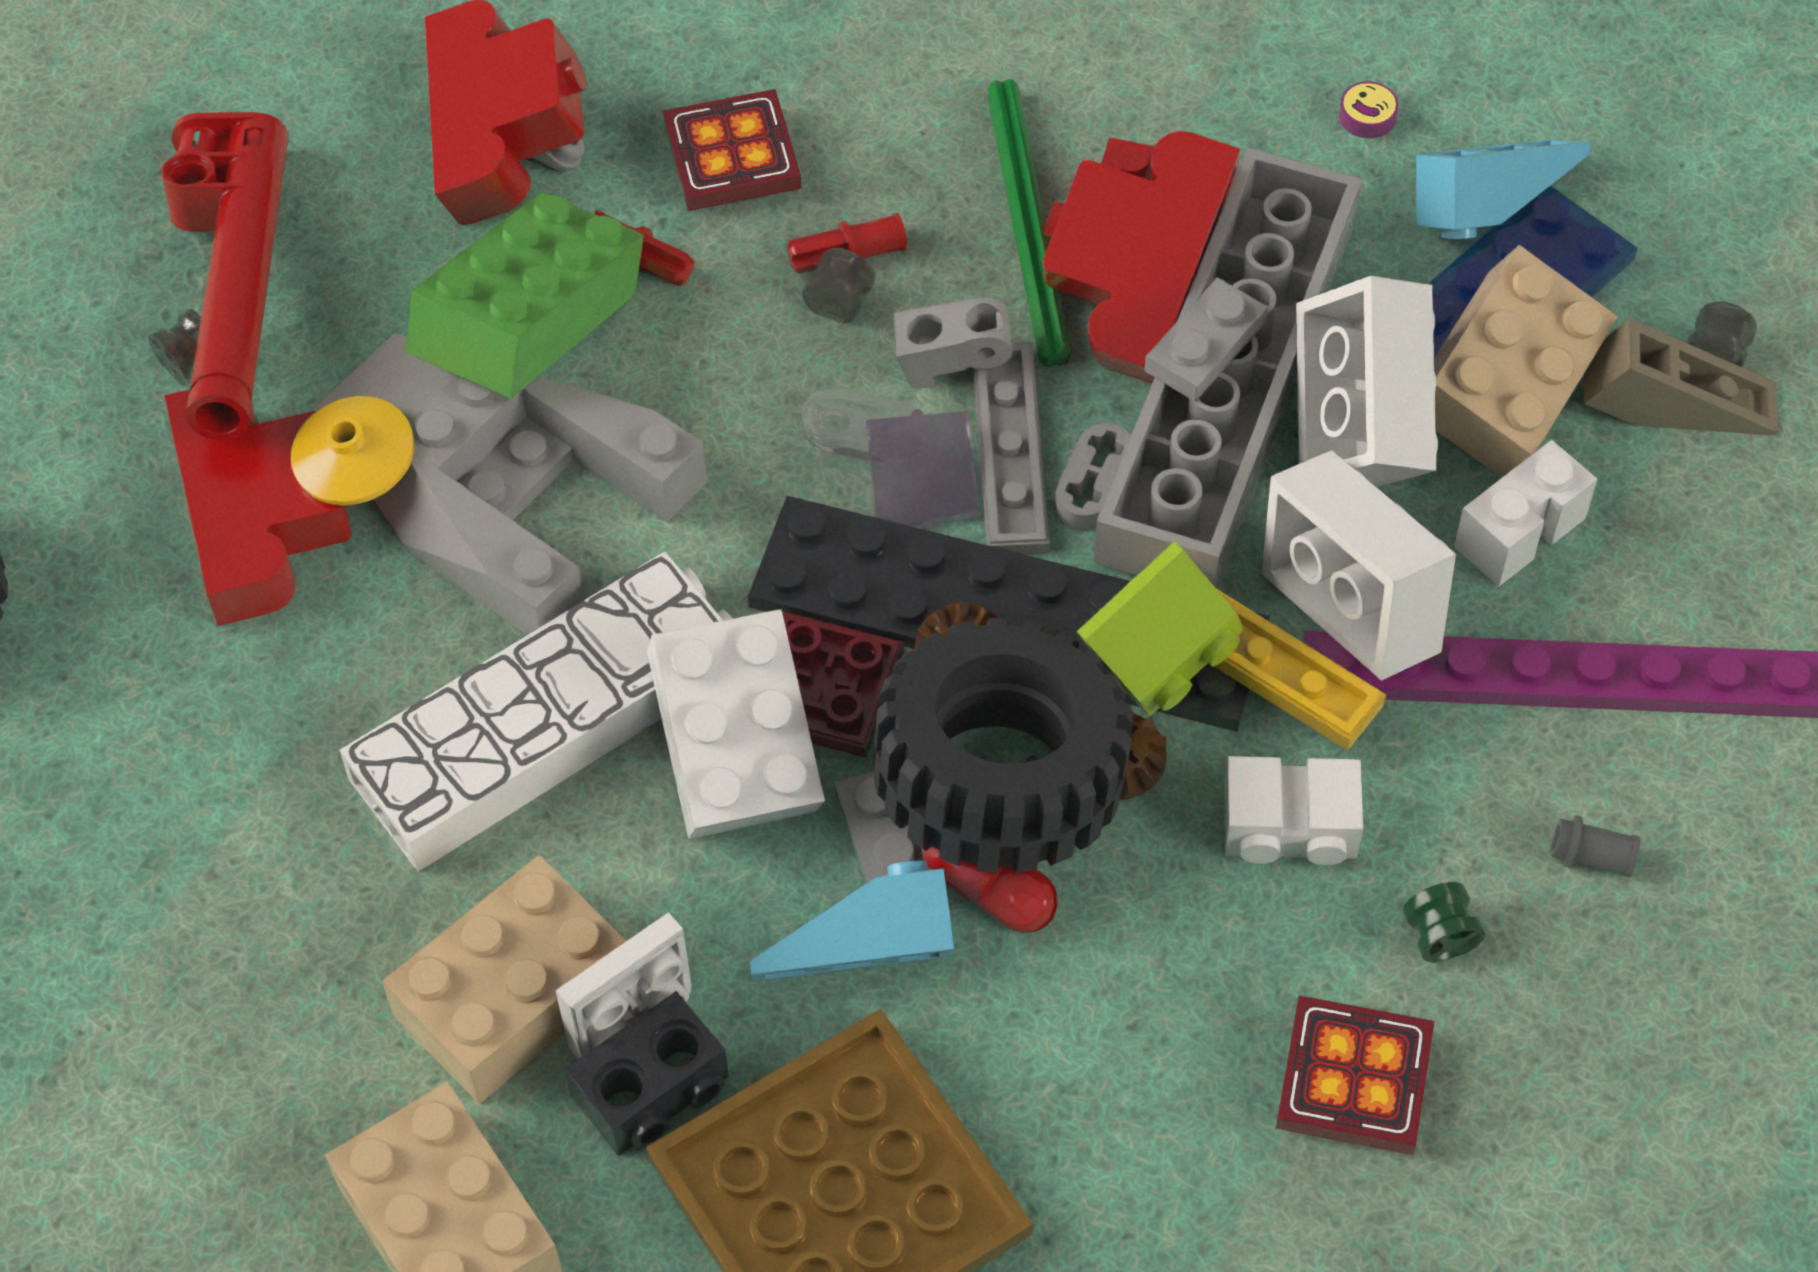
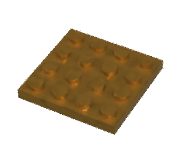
(840, 1168)

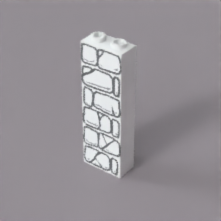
(524, 715)

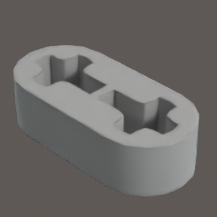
(1082, 472)

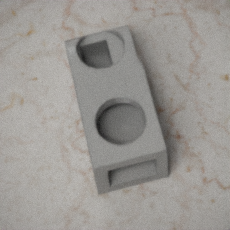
(951, 339)

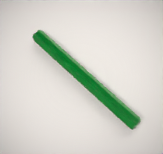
(1028, 221)

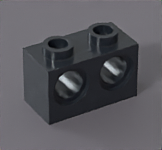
(636, 1063)

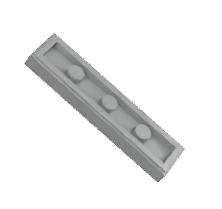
(1011, 454)

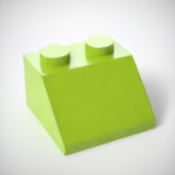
(1163, 630)

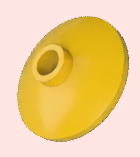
(357, 468)

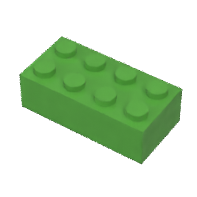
(523, 294)

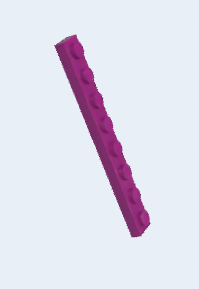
(1599, 676)

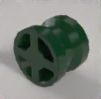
(1443, 922)

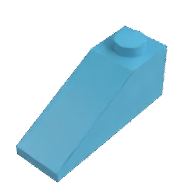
(1488, 183)
(877, 925)

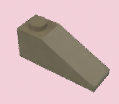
(1674, 385)

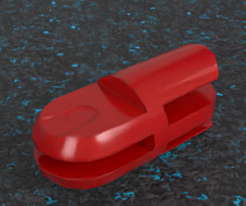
(1016, 900)

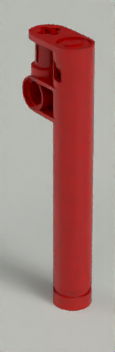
(233, 189)

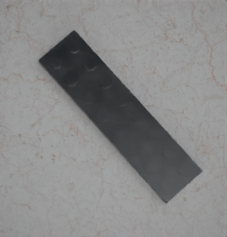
(895, 575)

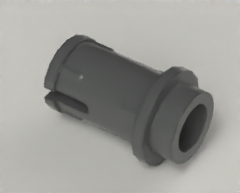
(1594, 847)

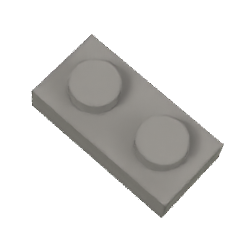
(1206, 339)
(871, 830)

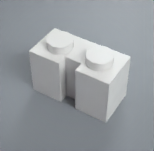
(1535, 499)
(1293, 809)

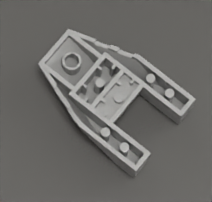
(492, 455)

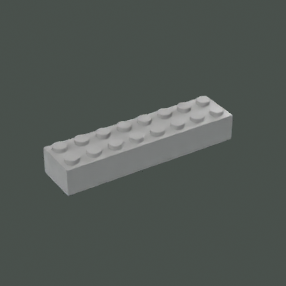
(1199, 461)

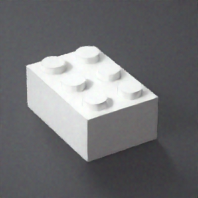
(1369, 378)
(1357, 564)
(735, 723)

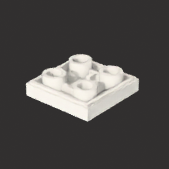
(624, 985)

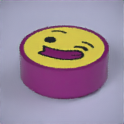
(1368, 109)

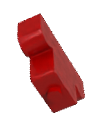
(496, 103)
(1138, 243)
(249, 512)

